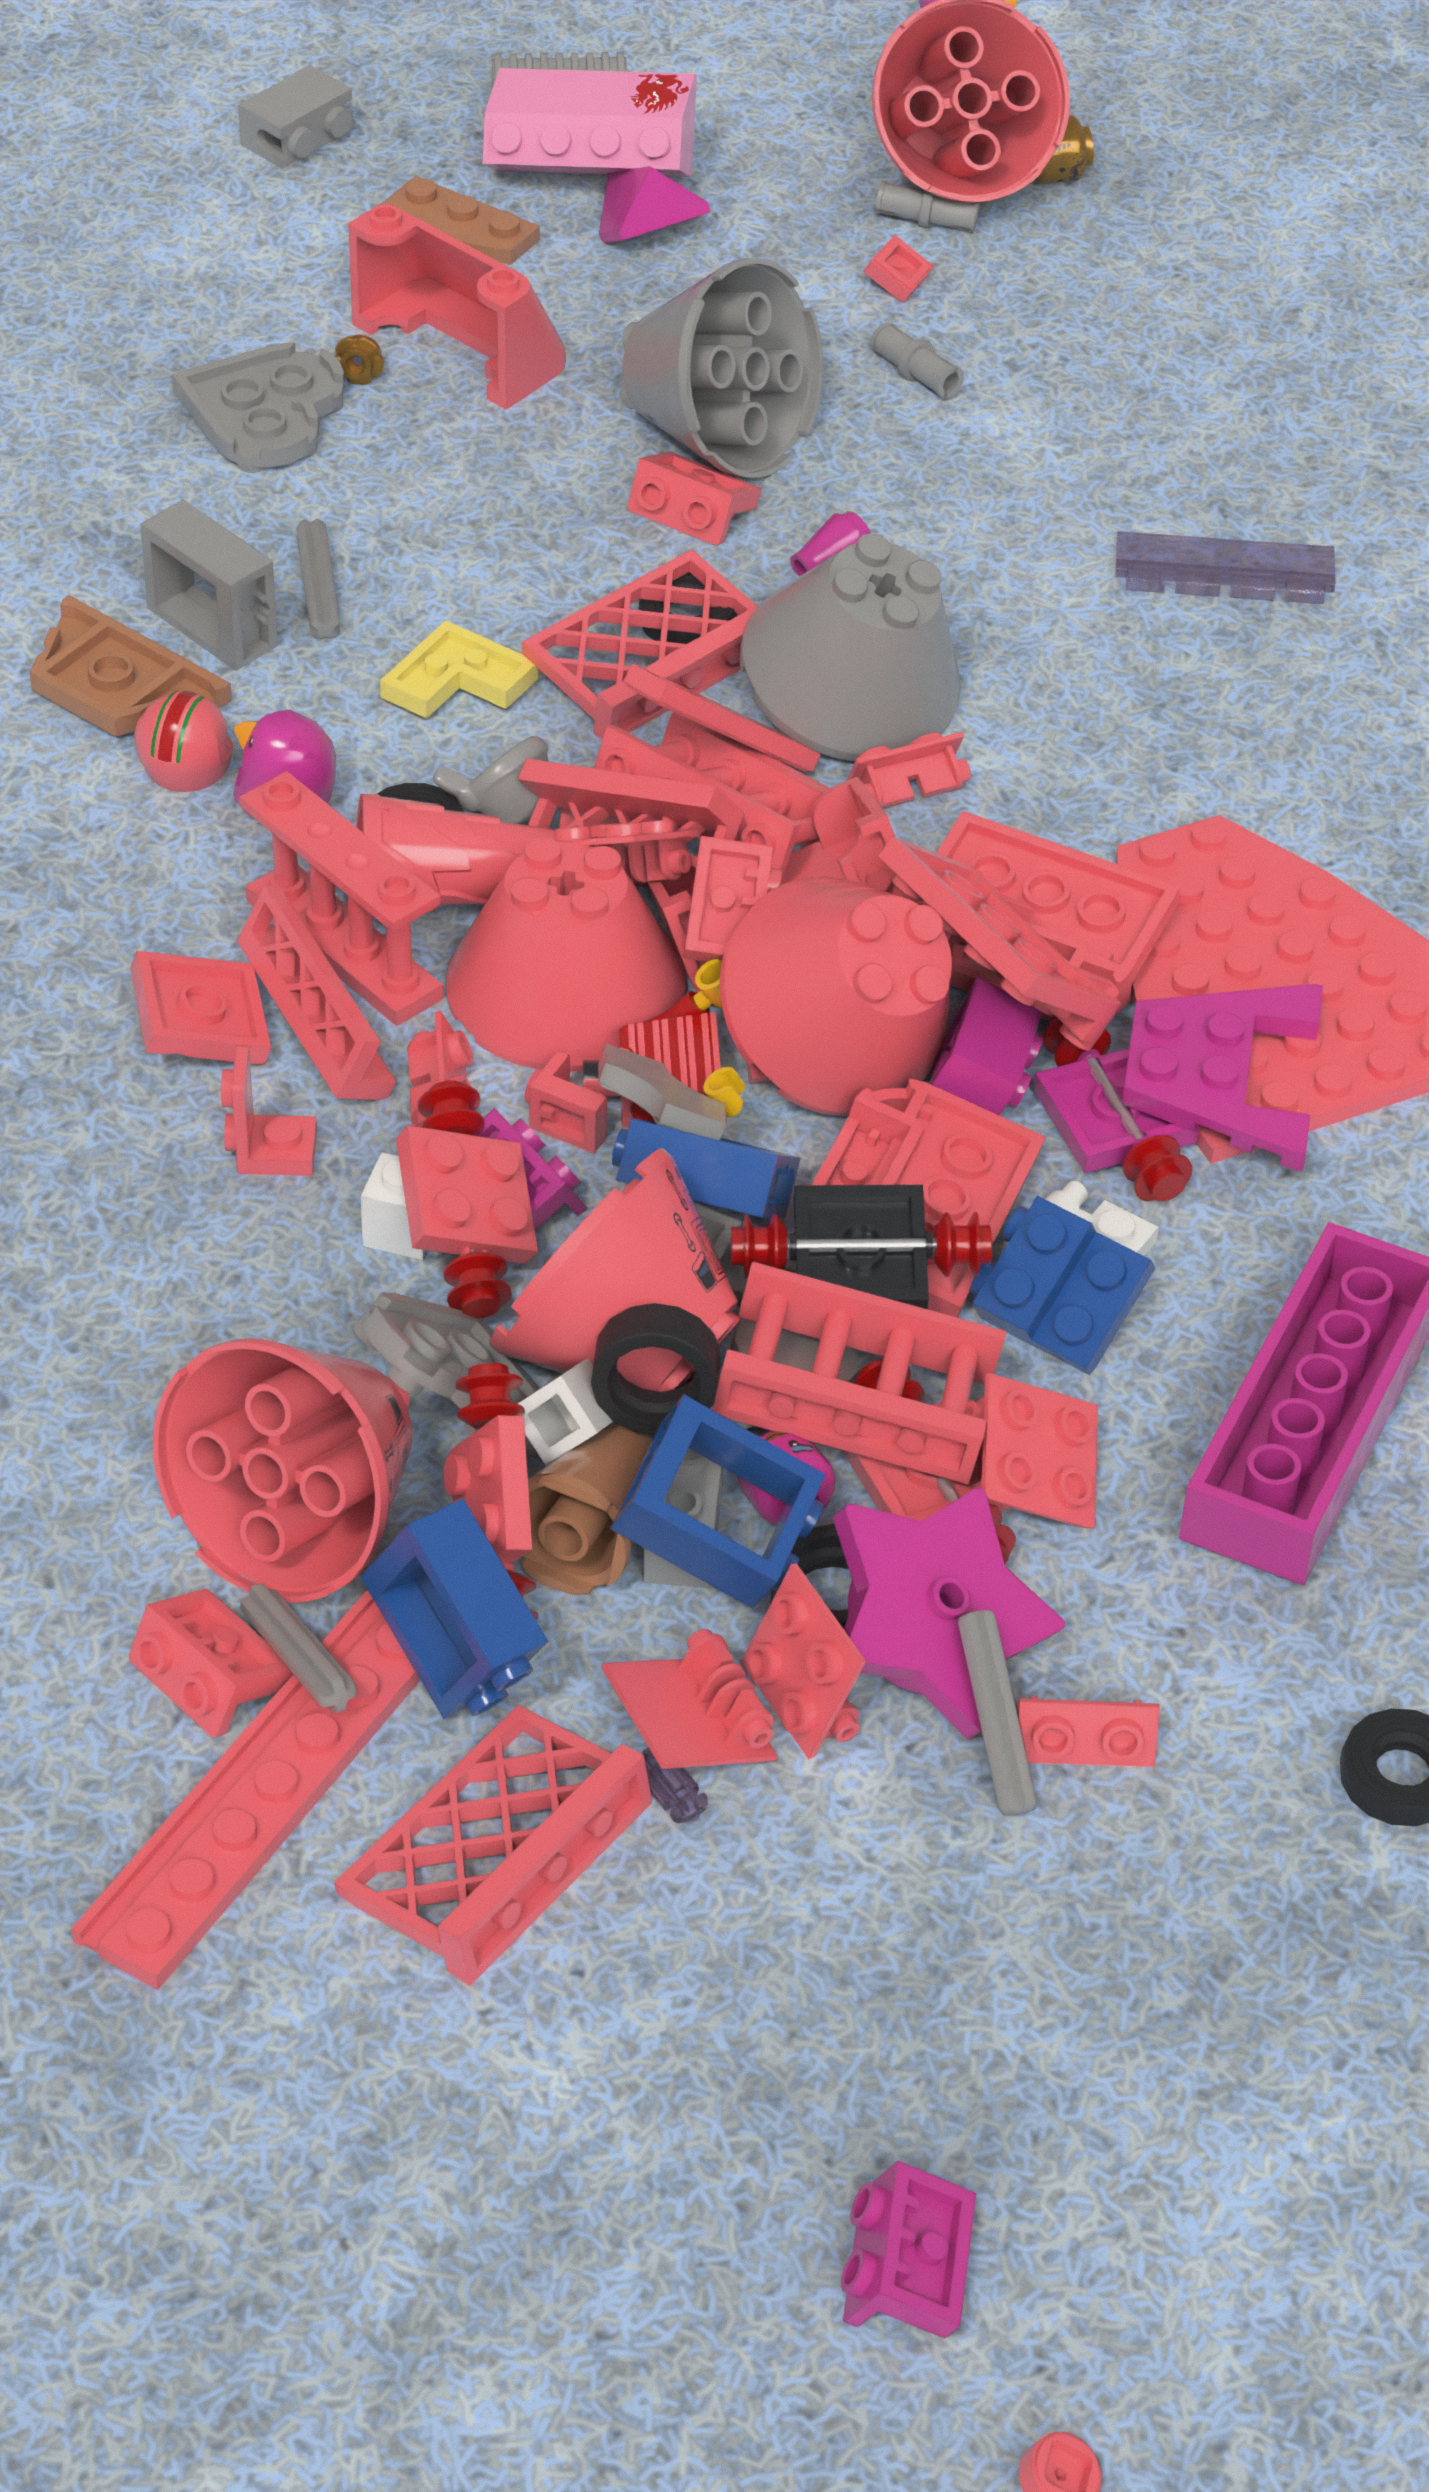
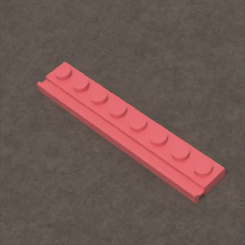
(246, 1806)

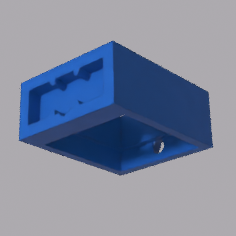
(713, 1170)
(696, 1546)
(455, 1611)

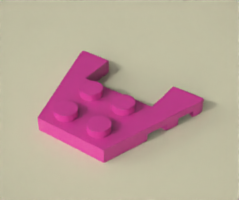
(1194, 1063)

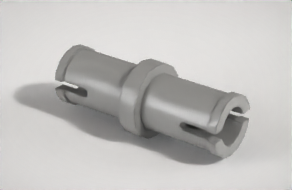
(925, 207)
(917, 360)

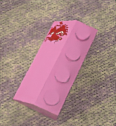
(590, 121)

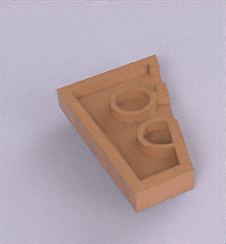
(467, 220)

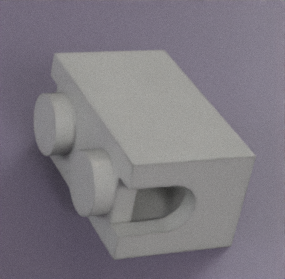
(295, 117)

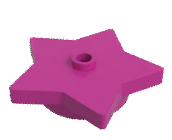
(915, 1585)

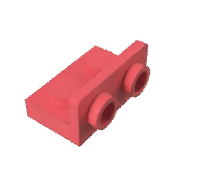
(689, 496)
(726, 885)
(205, 1658)

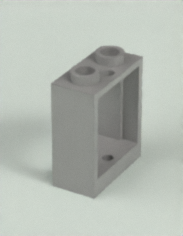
(188, 542)

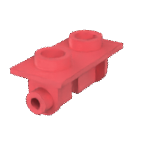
(927, 759)
(434, 1059)
(1089, 1731)

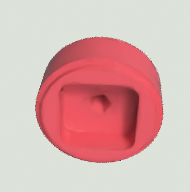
(1059, 2465)

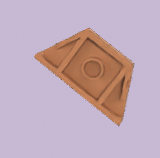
(113, 671)

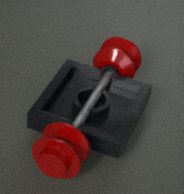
(864, 1240)

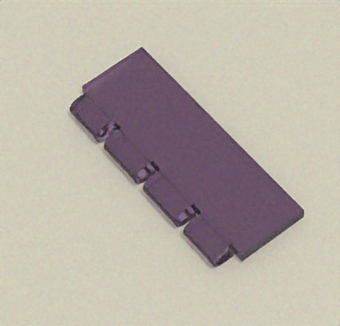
(1204, 563)

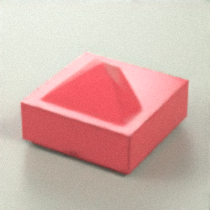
(898, 269)

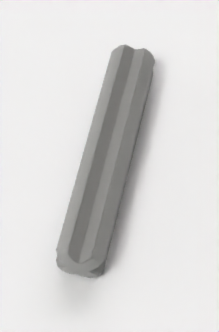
(318, 579)
(298, 1648)
(997, 1713)

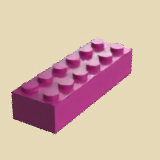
(1311, 1406)

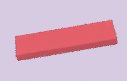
(721, 718)

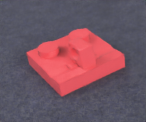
(199, 1007)

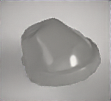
(497, 788)

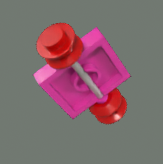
(1101, 1132)

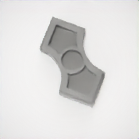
(660, 1093)

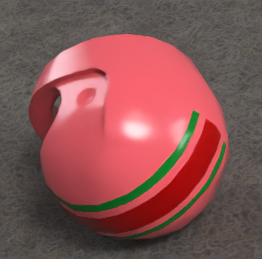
(183, 742)

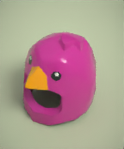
(283, 744)

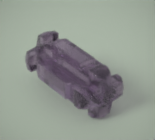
(675, 1790)

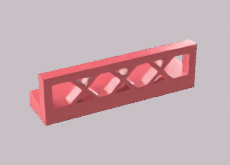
(627, 797)
(314, 999)

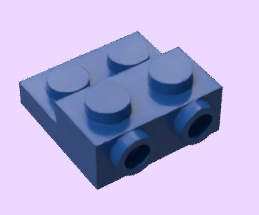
(1060, 1284)

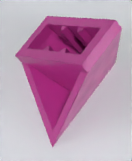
(643, 202)

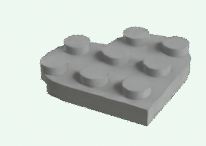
(263, 403)
(434, 1348)

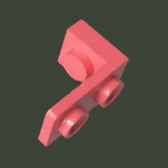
(263, 1141)

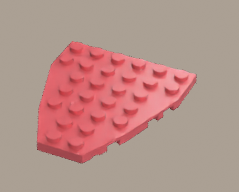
(1275, 920)

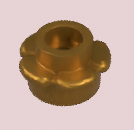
(367, 350)

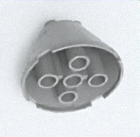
(729, 367)
(855, 652)

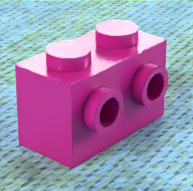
(989, 1048)

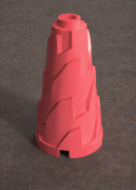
(446, 849)

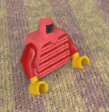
(687, 1044)

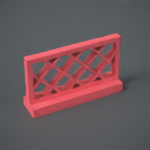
(690, 665)
(538, 1860)

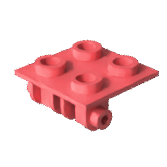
(646, 848)
(1038, 1450)
(805, 1665)
(695, 1706)

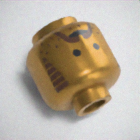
(1071, 157)

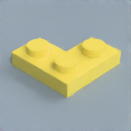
(453, 661)

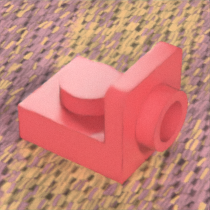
(564, 1108)

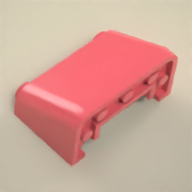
(419, 275)
(850, 837)

